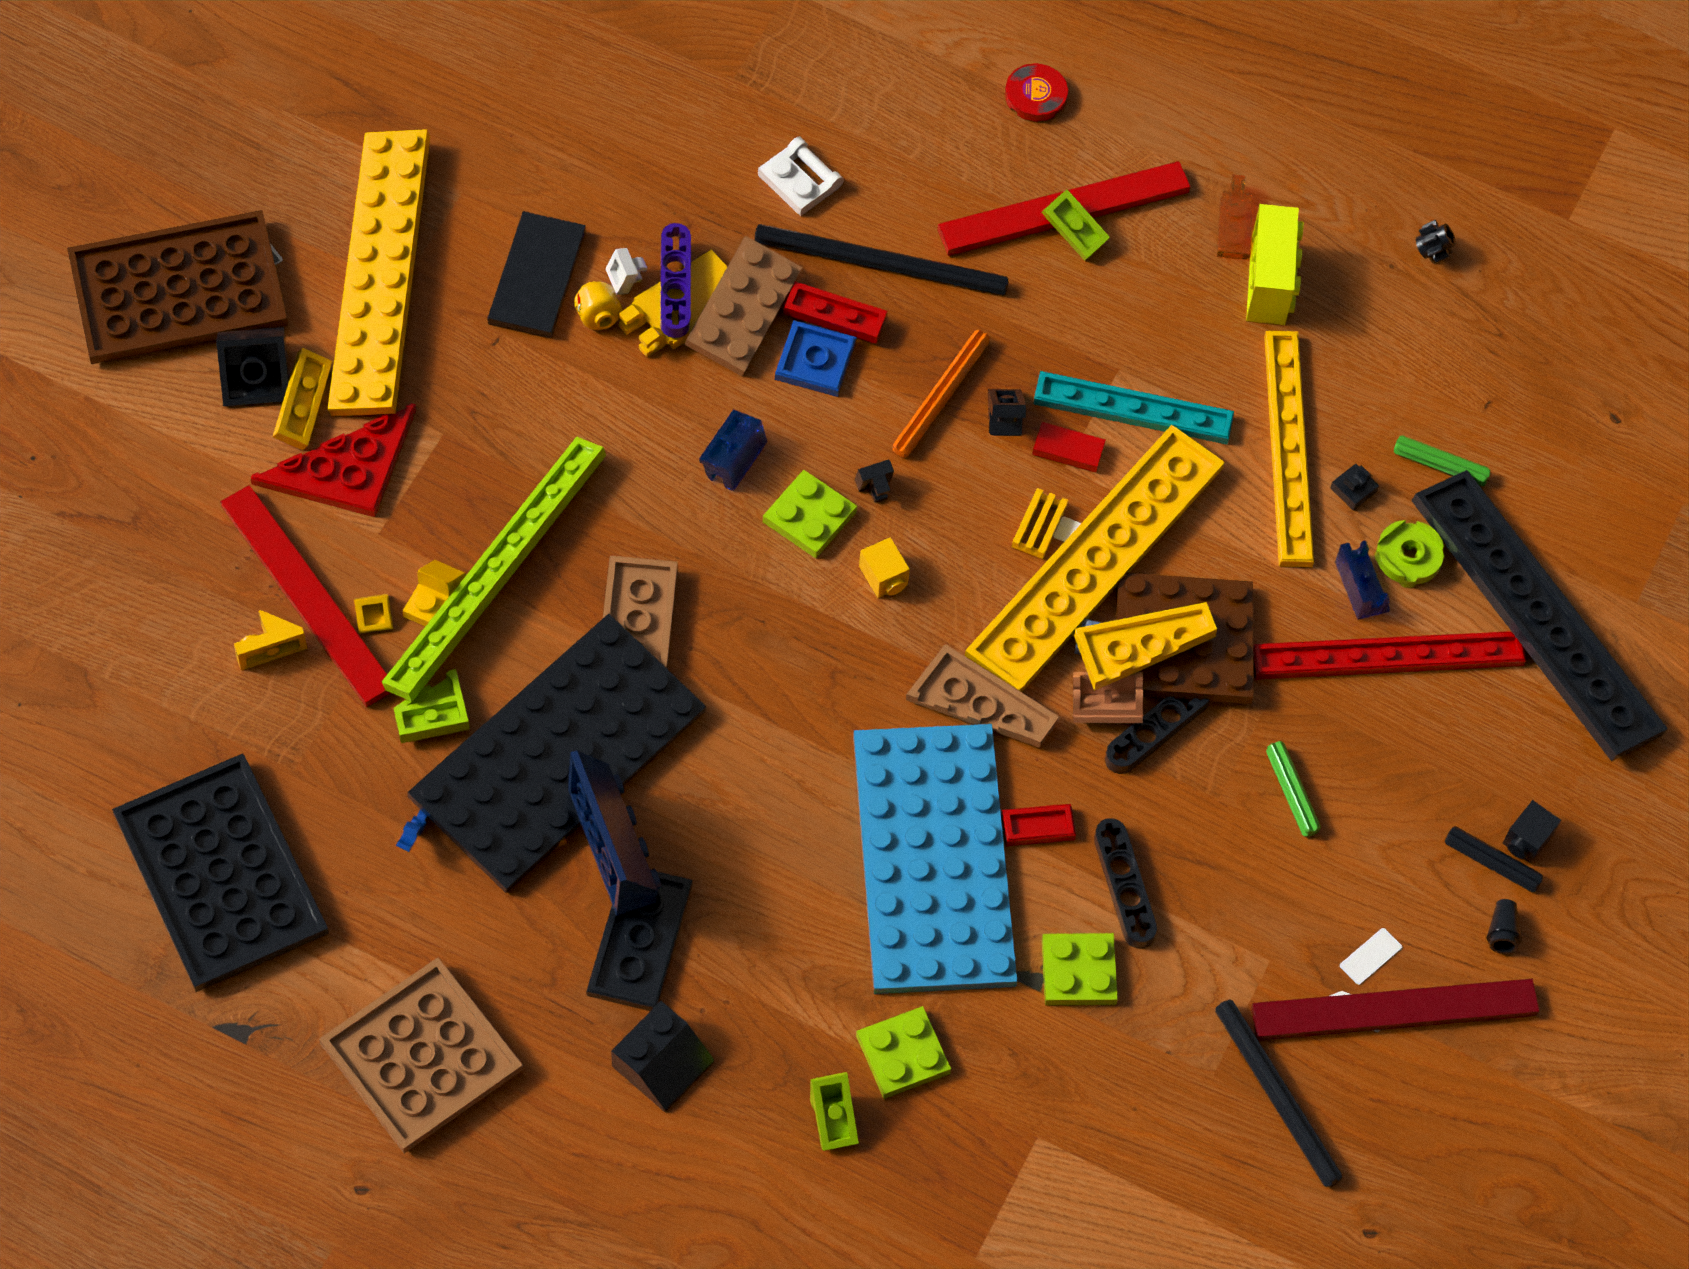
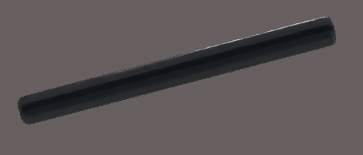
(1278, 1093)

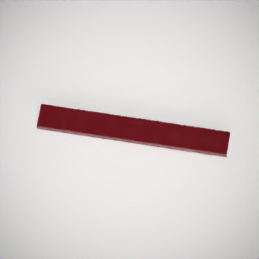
(1394, 1009)

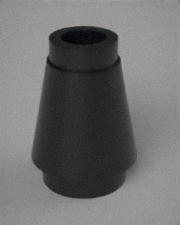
(1505, 929)

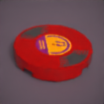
(1036, 92)

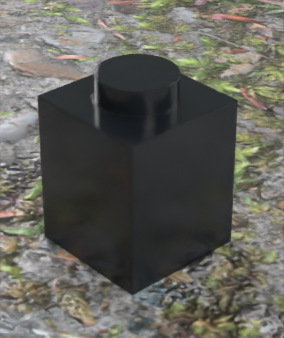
(1531, 832)

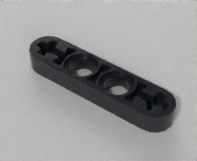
(1155, 723)
(1130, 881)

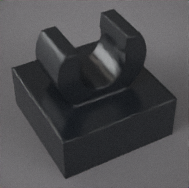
(1354, 486)

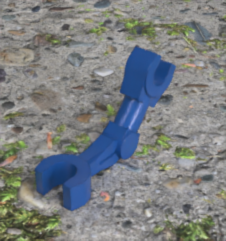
(411, 831)

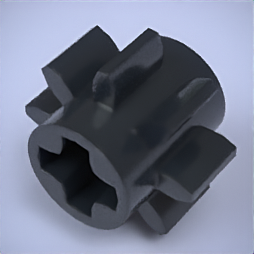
(1435, 241)

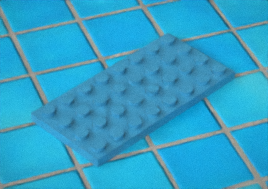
(934, 859)

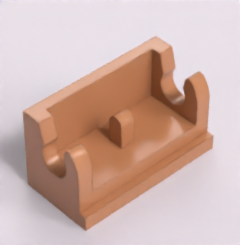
(1110, 704)

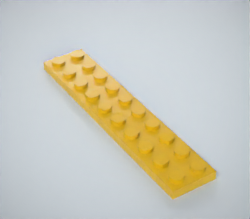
(379, 273)
(1095, 559)

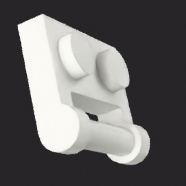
(793, 183)

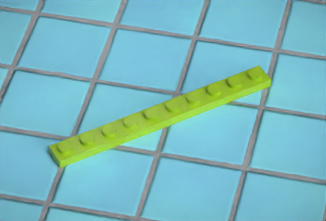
(493, 569)

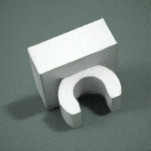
(624, 270)

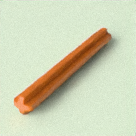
(941, 394)

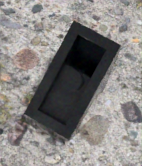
(1006, 411)

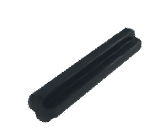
(1494, 859)

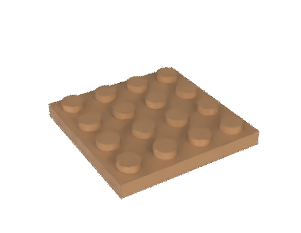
(421, 1055)

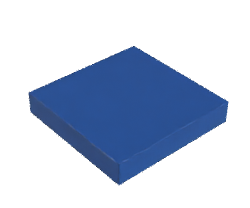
(815, 358)

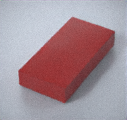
(1068, 447)
(1038, 825)

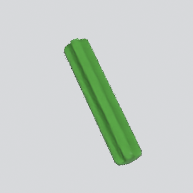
(1440, 459)
(1293, 789)

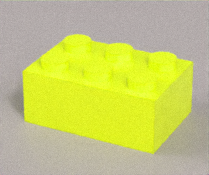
(1274, 264)

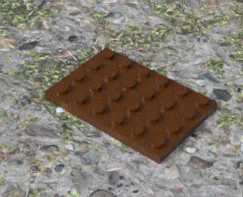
(176, 286)

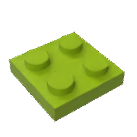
(809, 514)
(1079, 969)
(903, 1052)

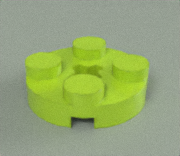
(1402, 568)

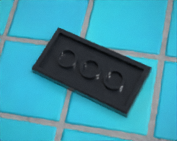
(536, 274)
(640, 947)

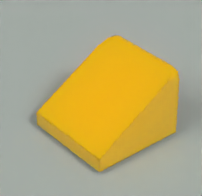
(373, 613)

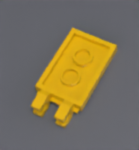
(705, 276)

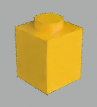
(884, 568)

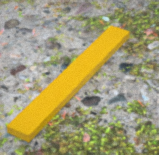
(1288, 449)

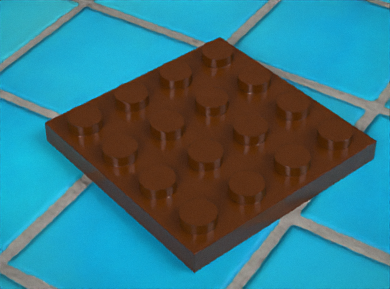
(1214, 669)

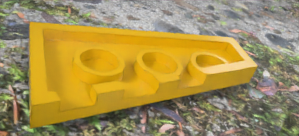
(1134, 643)

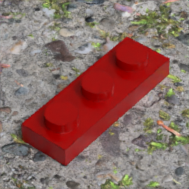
(835, 312)

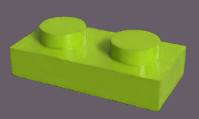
(1075, 224)

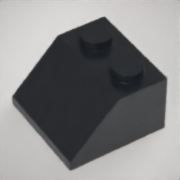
(253, 366)
(661, 1056)

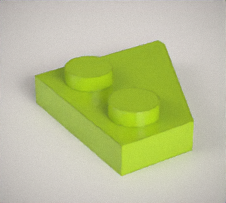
(433, 711)

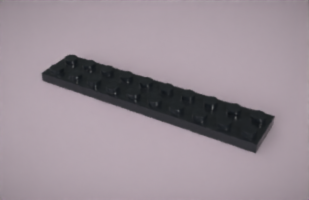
(1539, 615)

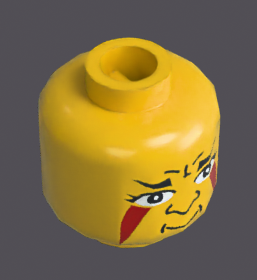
(597, 304)

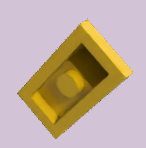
(434, 587)
(278, 640)

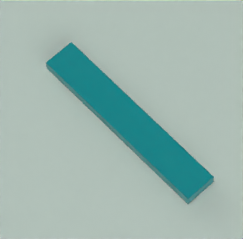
(1133, 407)

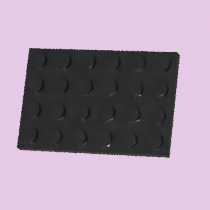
(220, 872)

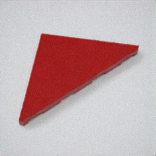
(347, 469)

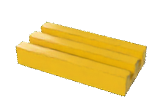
(1049, 501)

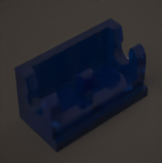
(734, 448)
(1361, 581)

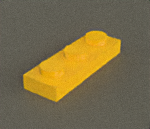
(302, 399)

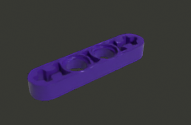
(678, 280)

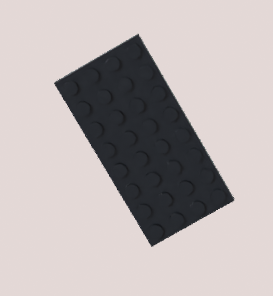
(508, 783)

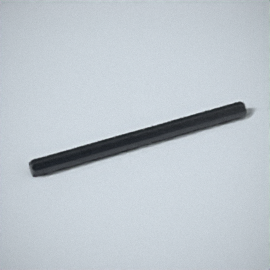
(881, 259)

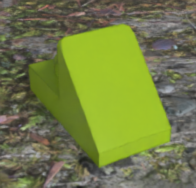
(834, 1111)

